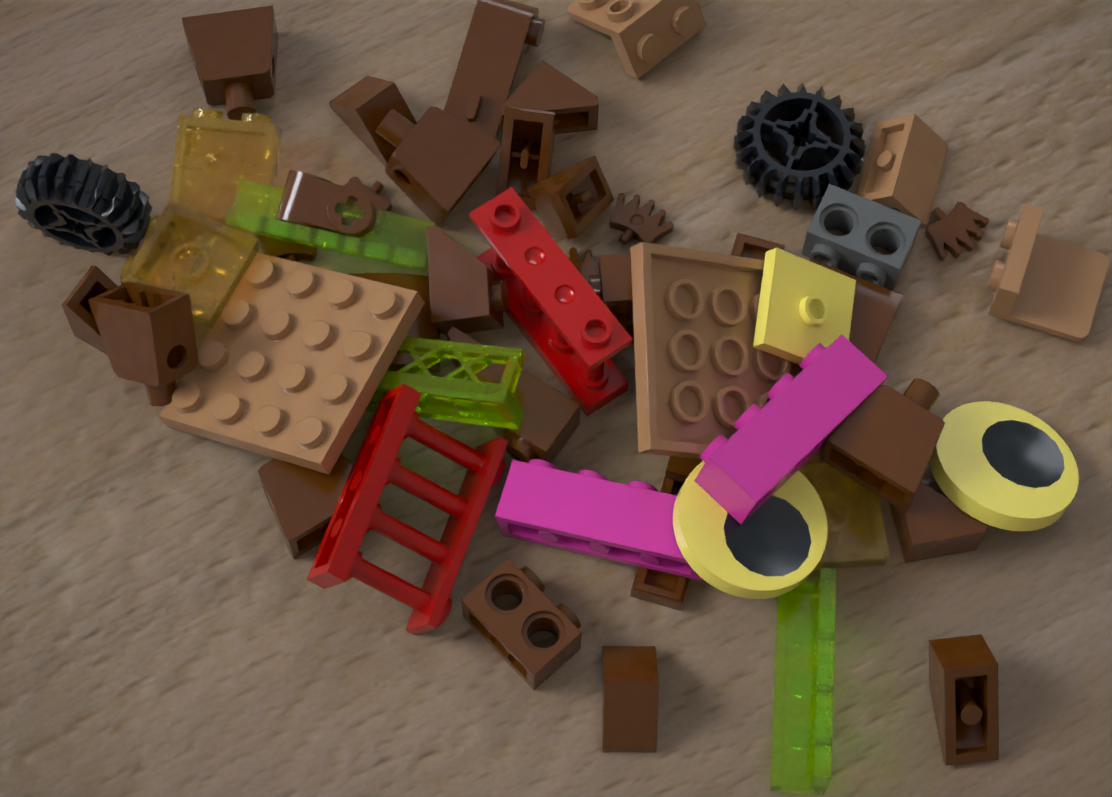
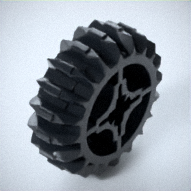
(779, 125)
(83, 204)

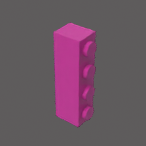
(788, 429)
(591, 516)

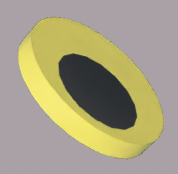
(1004, 466)
(762, 555)

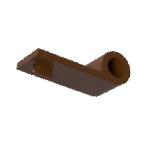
(490, 61)

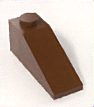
(547, 416)

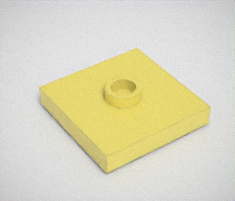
(801, 306)

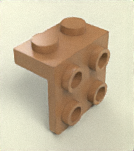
(641, 29)
(1046, 280)

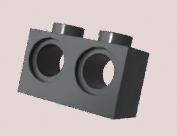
(866, 227)

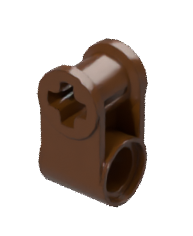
(319, 204)

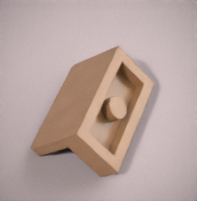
(903, 166)

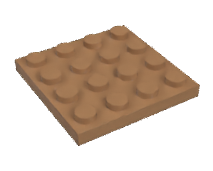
(697, 347)
(293, 361)

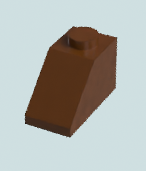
(462, 287)
(965, 698)

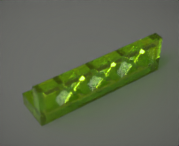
(394, 240)
(453, 396)
(804, 687)

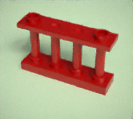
(553, 302)
(360, 512)

